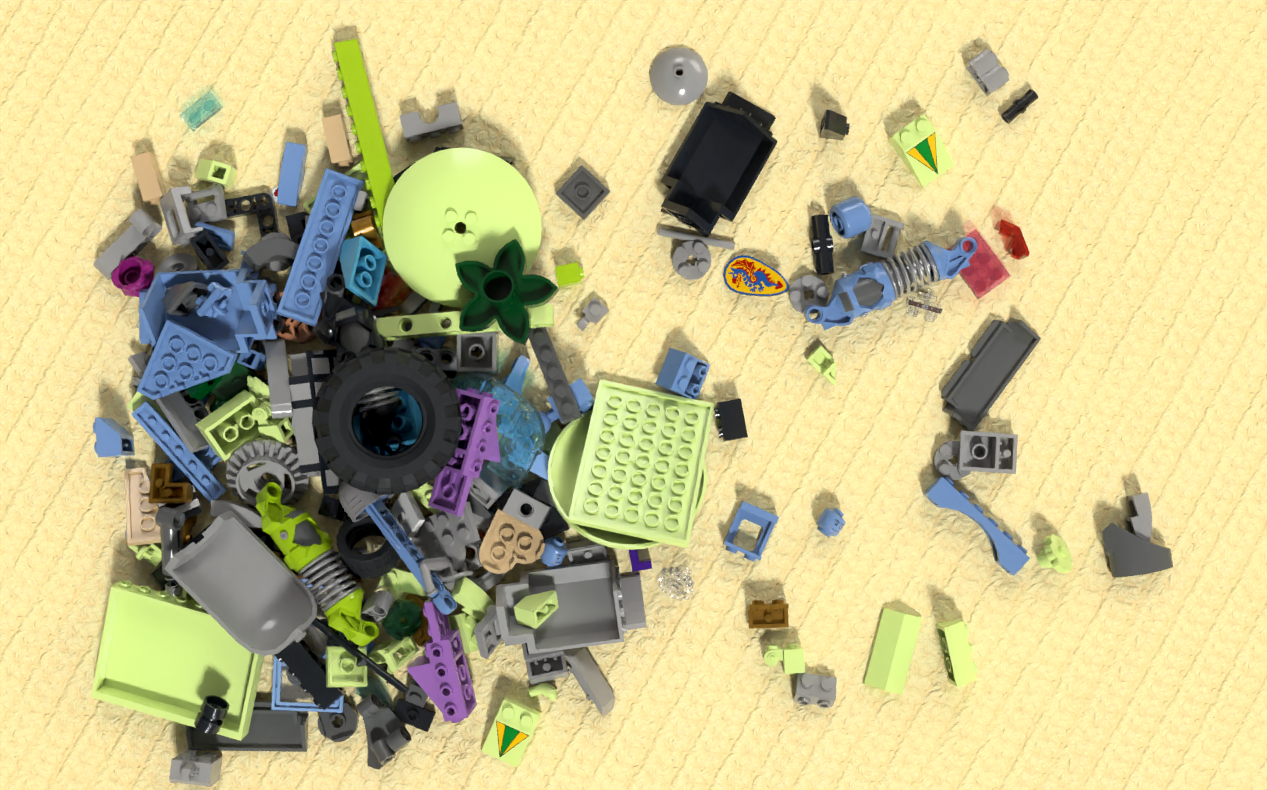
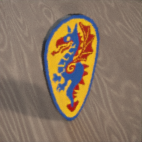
(754, 278)

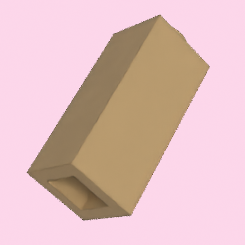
(338, 141)
(148, 178)

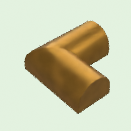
(162, 488)

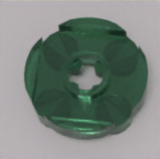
(393, 623)

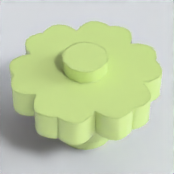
(1055, 554)

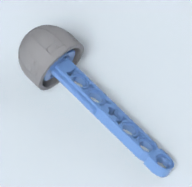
(360, 504)

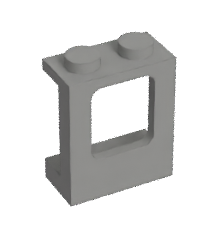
(174, 200)

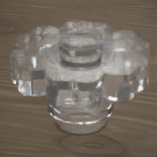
(677, 582)

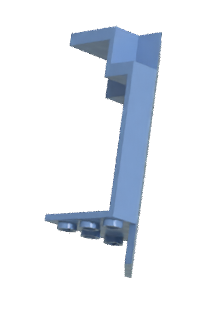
(248, 315)

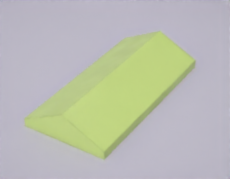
(892, 651)

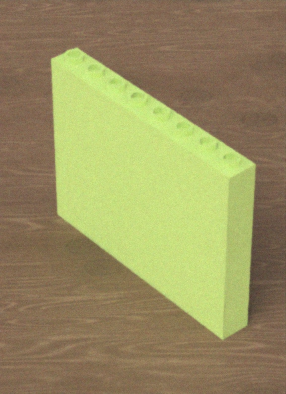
(168, 656)

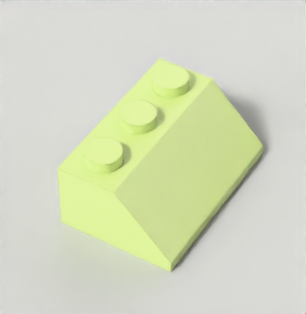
(957, 652)

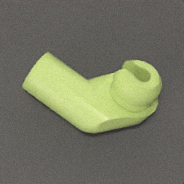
(545, 689)

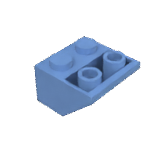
(682, 374)
(112, 439)

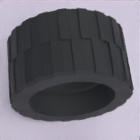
(364, 565)

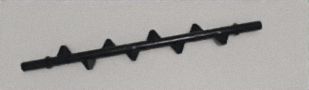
(362, 660)

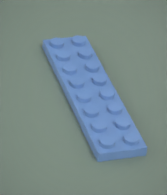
(319, 247)

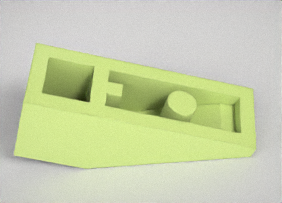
(402, 580)

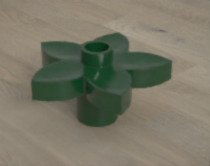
(503, 293)

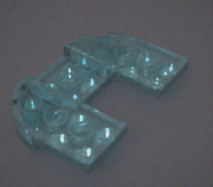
(518, 419)

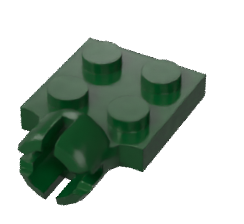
(232, 385)

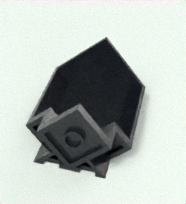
(718, 163)

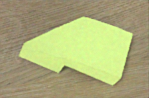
(823, 363)

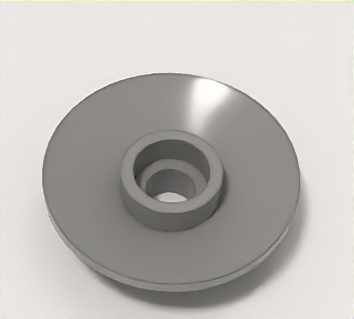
(179, 262)

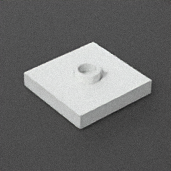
(407, 514)

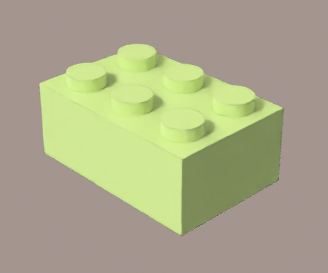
(231, 425)

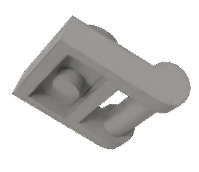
(207, 211)
(876, 234)
(488, 633)

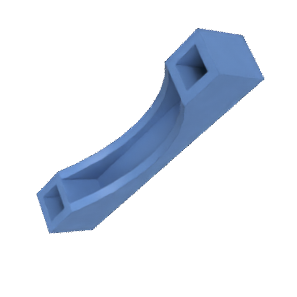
(1005, 552)

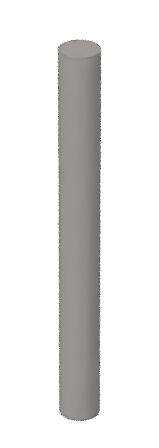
(692, 237)

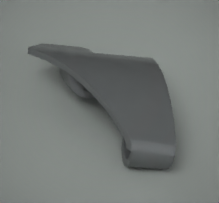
(383, 730)

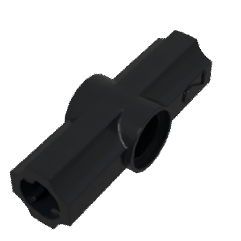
(822, 244)

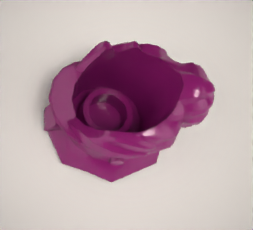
(133, 275)

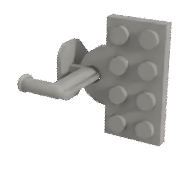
(443, 545)

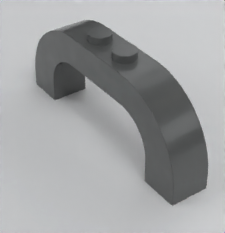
(283, 251)

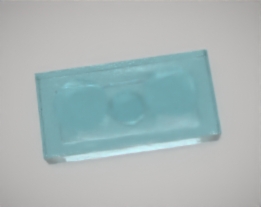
(201, 111)

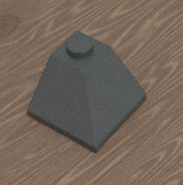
(181, 297)

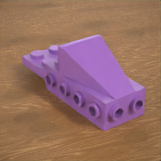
(476, 442)
(444, 668)

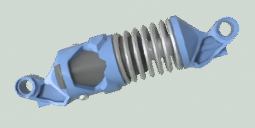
(883, 282)

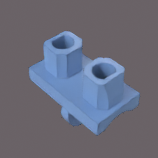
(216, 303)

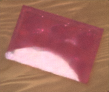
(984, 269)

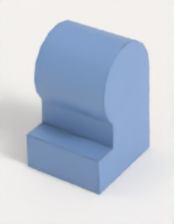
(253, 360)

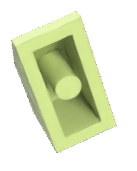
(536, 608)

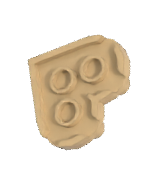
(509, 543)

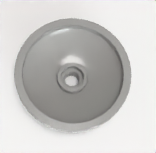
(675, 88)

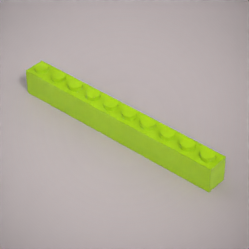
(364, 124)

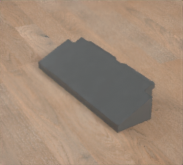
(988, 371)
(267, 732)

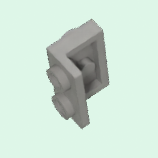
(815, 690)

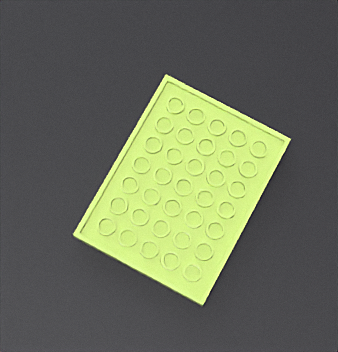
(642, 464)

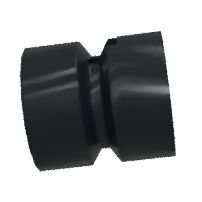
(212, 714)

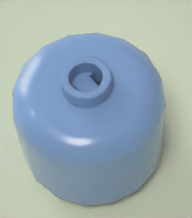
(850, 217)

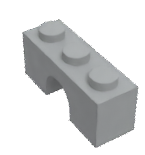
(448, 121)

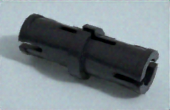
(1019, 106)

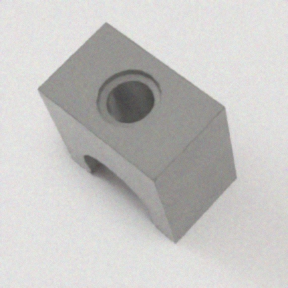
(539, 509)

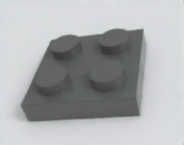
(583, 192)

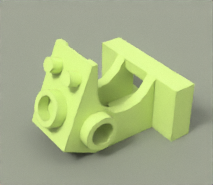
(388, 650)

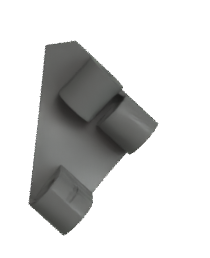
(1132, 554)

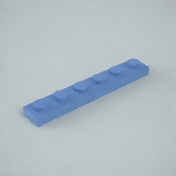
(175, 448)

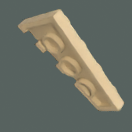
(139, 512)

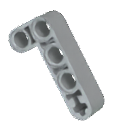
(129, 244)

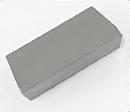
(586, 551)

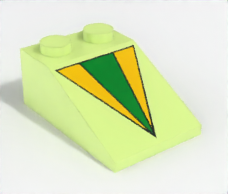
(922, 150)
(511, 731)

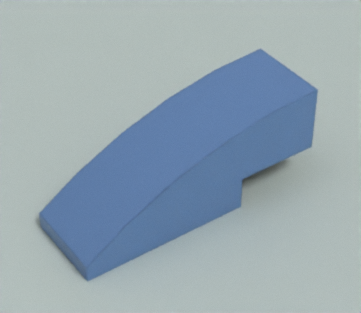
(292, 174)

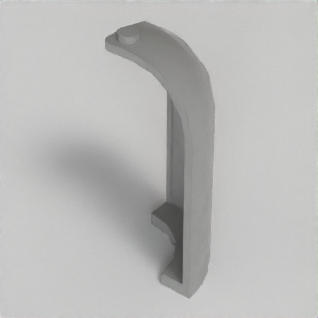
(245, 587)

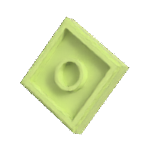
(342, 668)

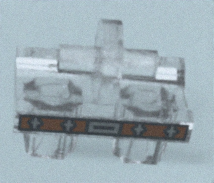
(932, 309)

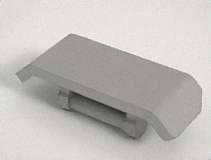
(590, 679)

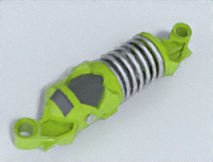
(312, 557)

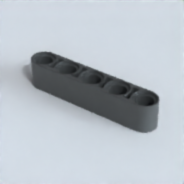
(188, 408)

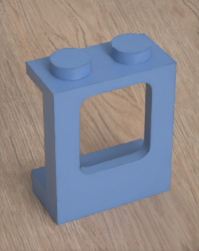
(757, 516)

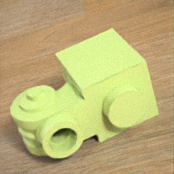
(271, 429)
(791, 656)

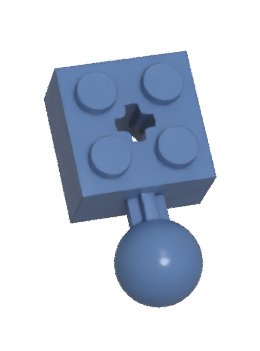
(583, 399)

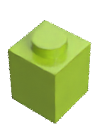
(569, 274)

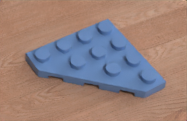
(183, 361)

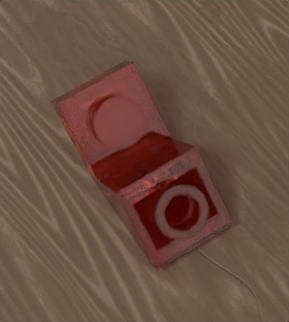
(1017, 245)

